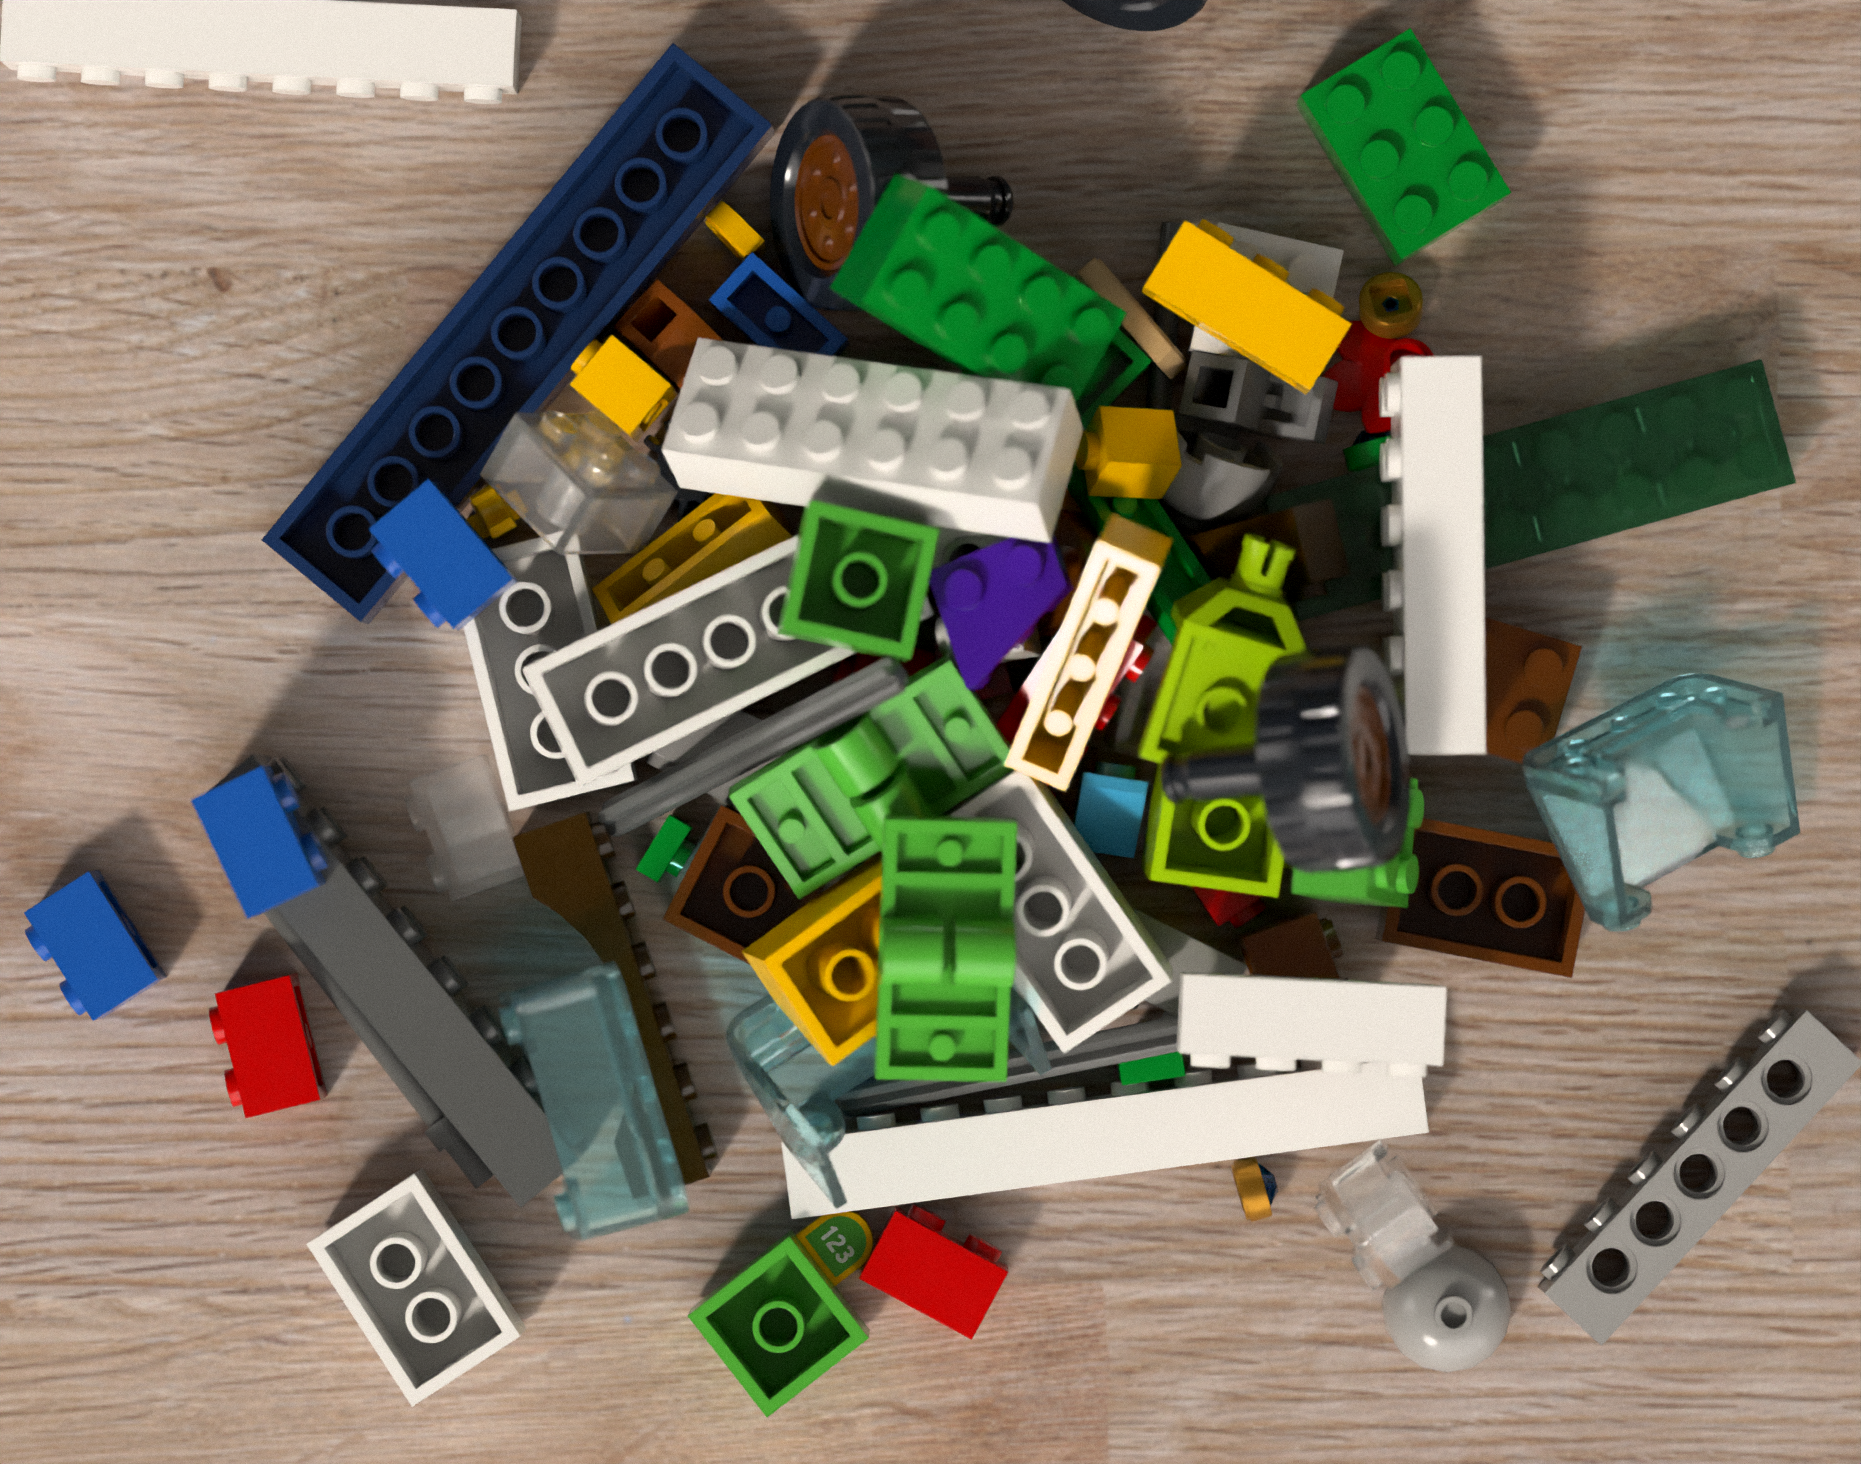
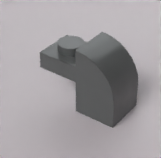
(1254, 401)

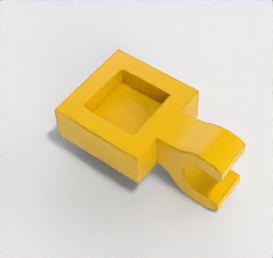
(492, 514)

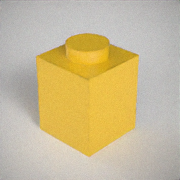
(1129, 452)

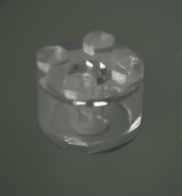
(1382, 1216)

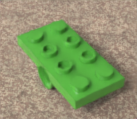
(908, 757)
(945, 948)

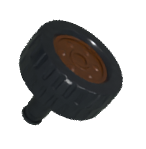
(835, 171)
(1321, 758)

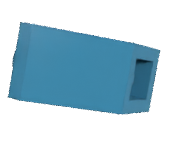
(1110, 809)

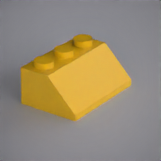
(826, 963)

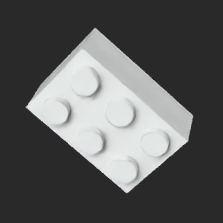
(417, 1287)

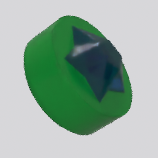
(1365, 450)

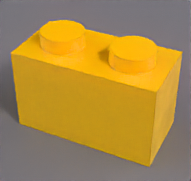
(621, 386)

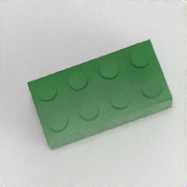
(974, 293)

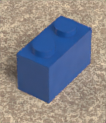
(774, 313)
(441, 556)
(260, 840)
(92, 946)

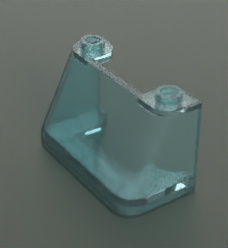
(1663, 785)

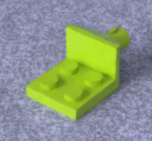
(1221, 653)

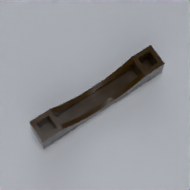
(571, 876)

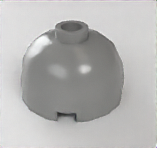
(1219, 476)
(1449, 1311)

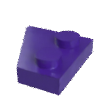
(996, 600)

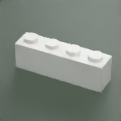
(1311, 1020)

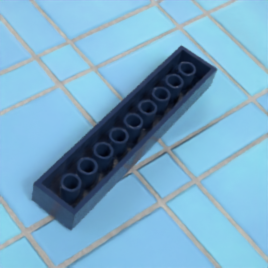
(525, 321)

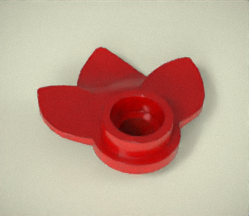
(1363, 364)

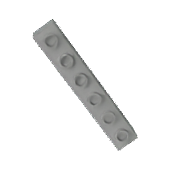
(1821, 1070)

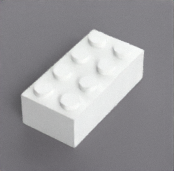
(529, 621)
(1076, 936)

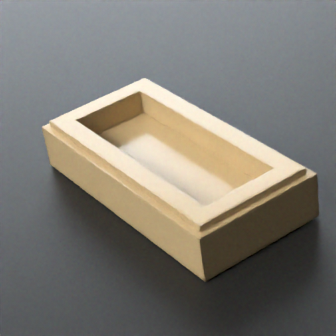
(1137, 320)

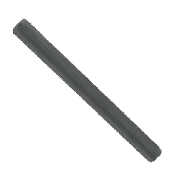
(754, 746)
(1096, 1051)

